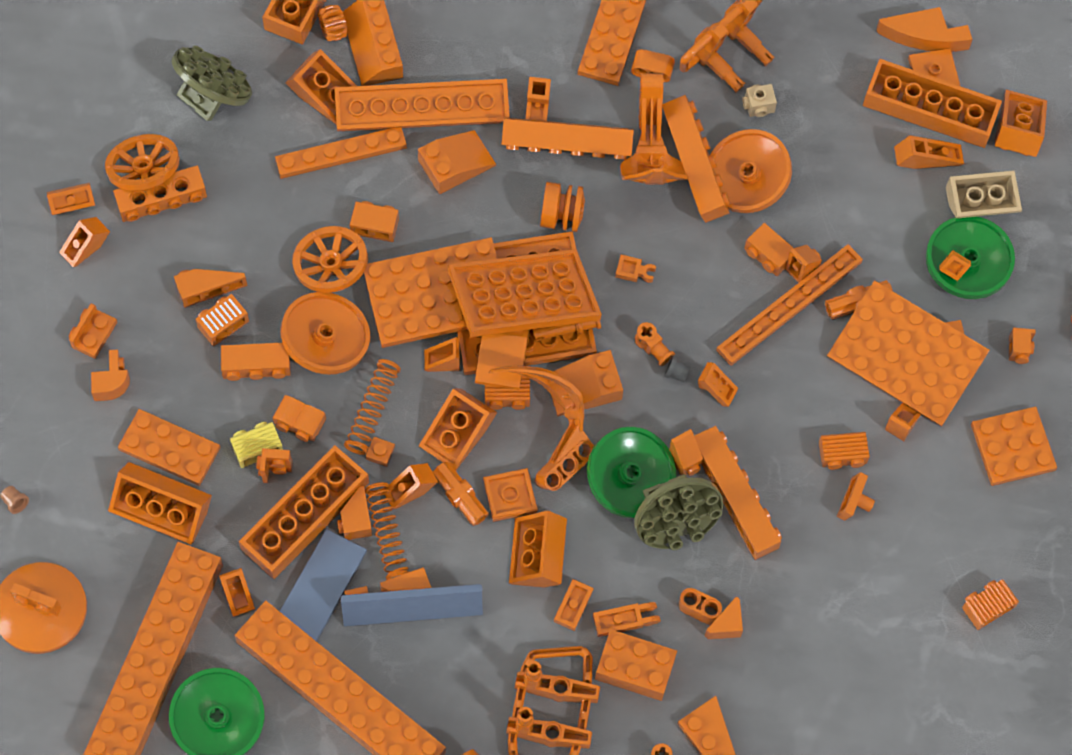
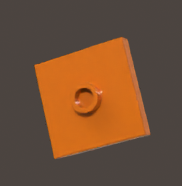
(935, 64)
(510, 494)

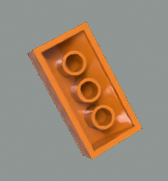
(373, 42)
(159, 502)

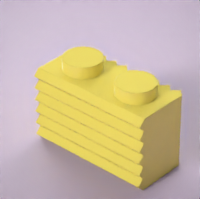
(250, 443)

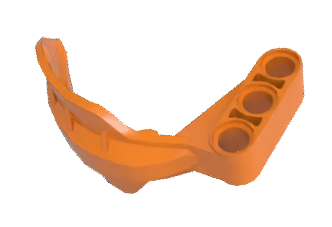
(651, 161)
(568, 448)

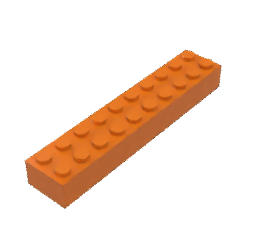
(156, 653)
(332, 686)

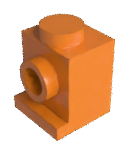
(1021, 345)

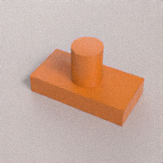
(717, 384)
(855, 498)

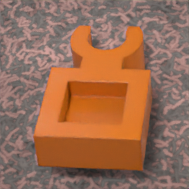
(631, 268)

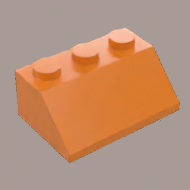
(538, 550)

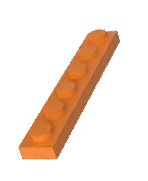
(340, 152)

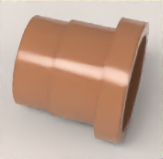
(14, 499)

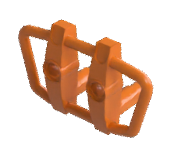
(712, 37)
(534, 682)

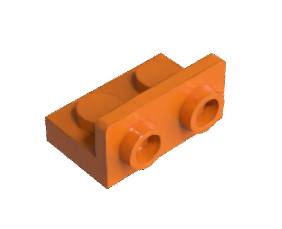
(91, 331)
(273, 460)

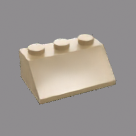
(983, 194)

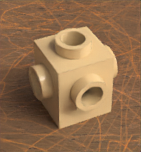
(759, 100)

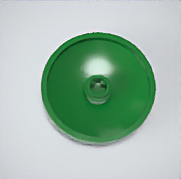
(982, 244)
(625, 465)
(216, 713)

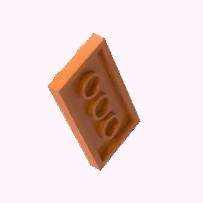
(169, 447)

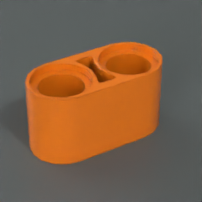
(652, 63)
(698, 609)

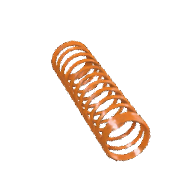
(361, 445)
(399, 571)

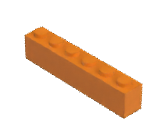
(567, 137)
(695, 158)
(738, 497)

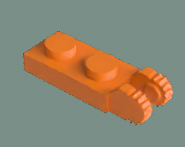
(624, 618)

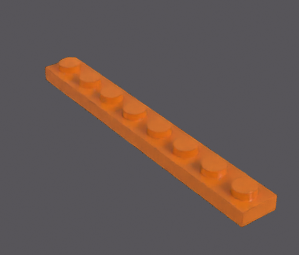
(789, 305)

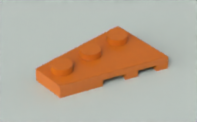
(707, 729)

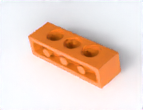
(152, 205)

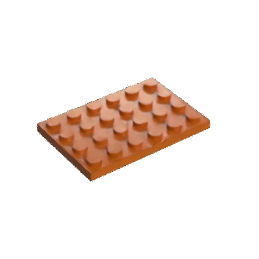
(524, 292)
(415, 293)
(908, 353)

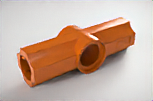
(848, 302)
(460, 493)

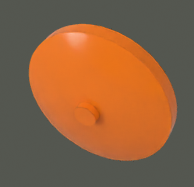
(753, 169)
(325, 333)

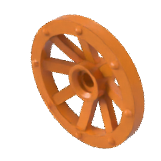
(144, 165)
(330, 260)

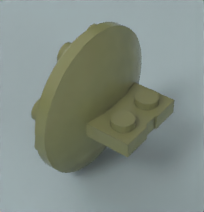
(209, 81)
(676, 510)

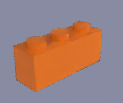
(254, 361)

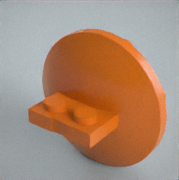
(41, 607)

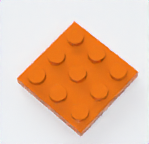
(1013, 446)

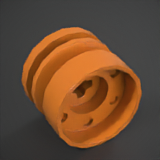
(562, 206)

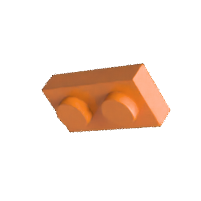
(70, 198)
(573, 605)

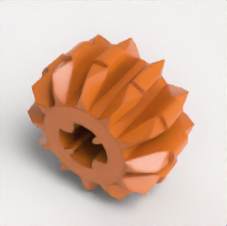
(332, 23)

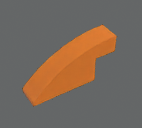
(925, 31)

